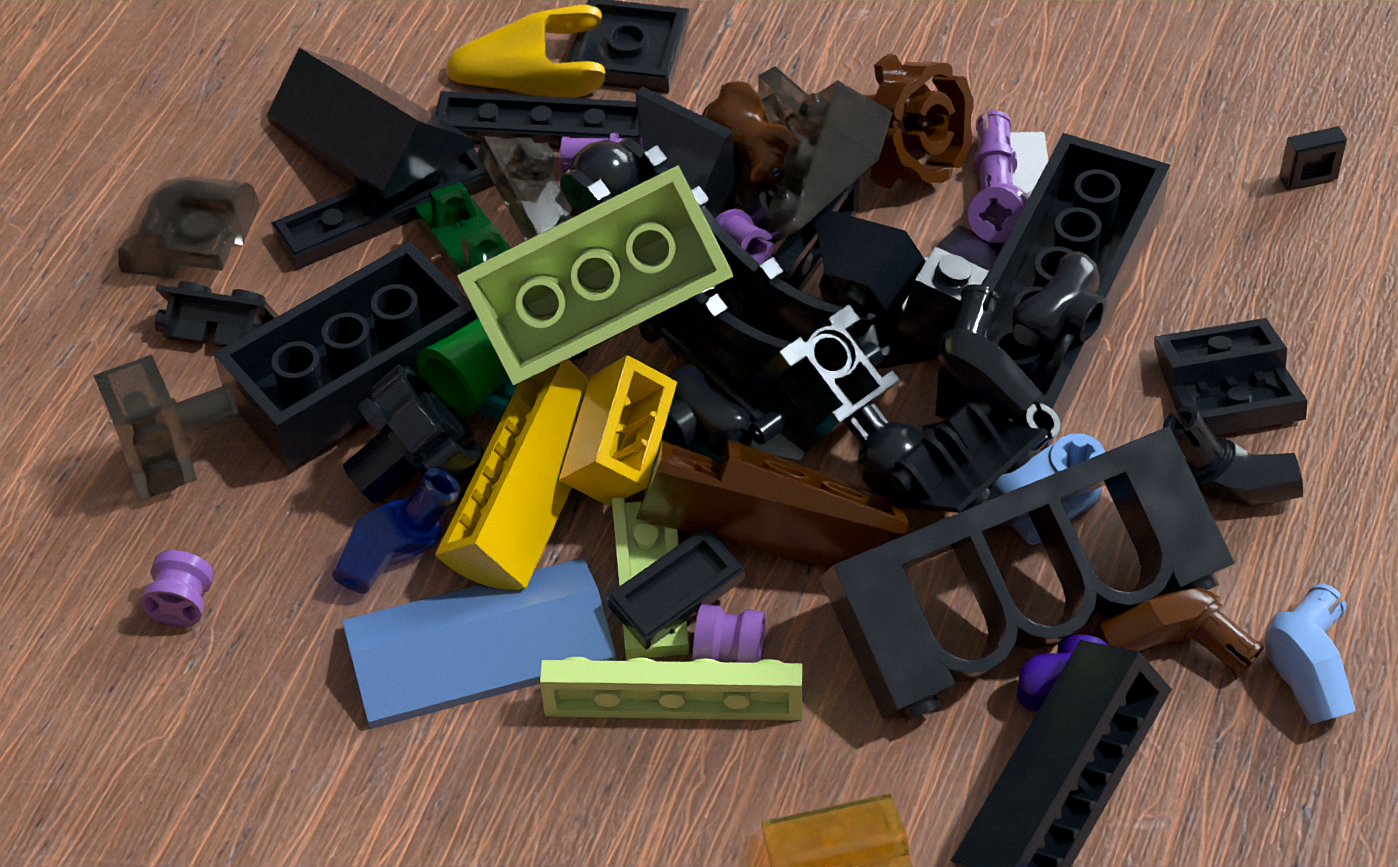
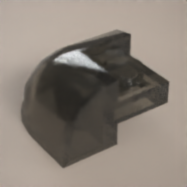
(188, 224)

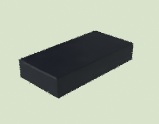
(675, 587)

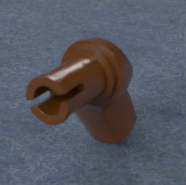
(1183, 618)

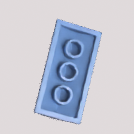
(474, 642)

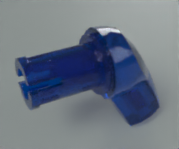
(395, 532)

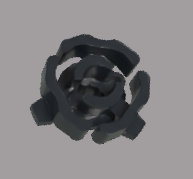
(415, 435)

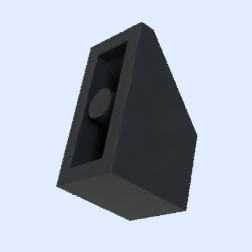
(867, 262)

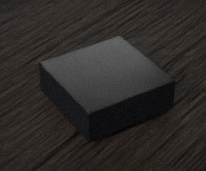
(1312, 157)

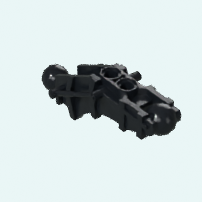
(760, 337)

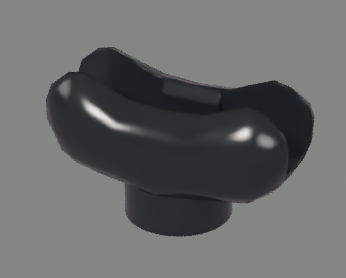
(1063, 306)
(702, 415)

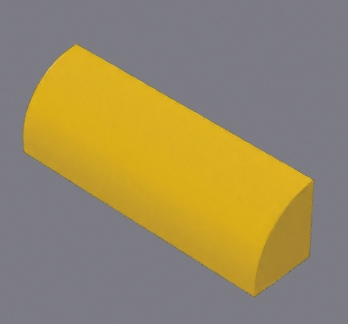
(517, 484)

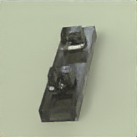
(525, 182)

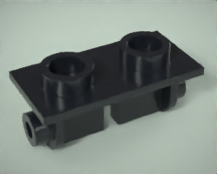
(195, 307)

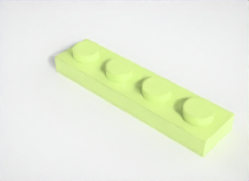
(671, 689)

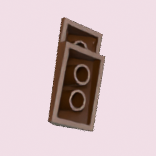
(768, 504)

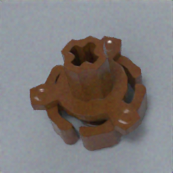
(921, 121)

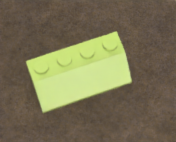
(595, 275)

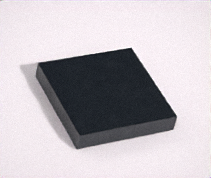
(634, 43)

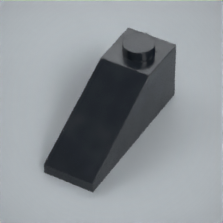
(936, 293)

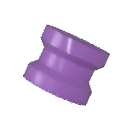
(1006, 210)
(177, 588)

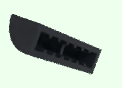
(1067, 761)

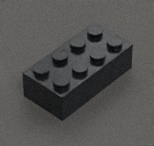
(317, 362)

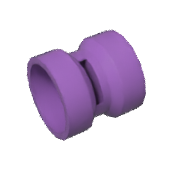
(729, 636)

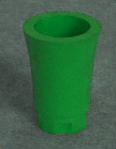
(463, 368)

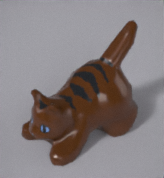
(754, 139)

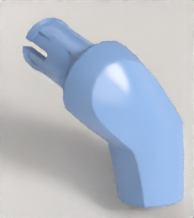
(1308, 657)

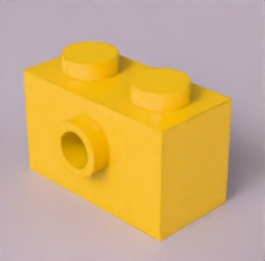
(618, 431)

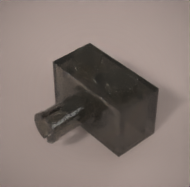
(156, 428)

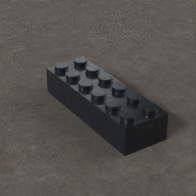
(1083, 202)

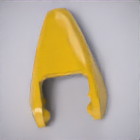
(517, 59)

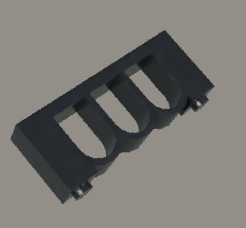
(1159, 509)

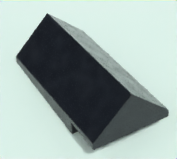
(361, 125)

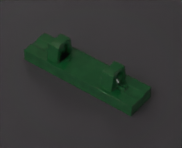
(459, 228)

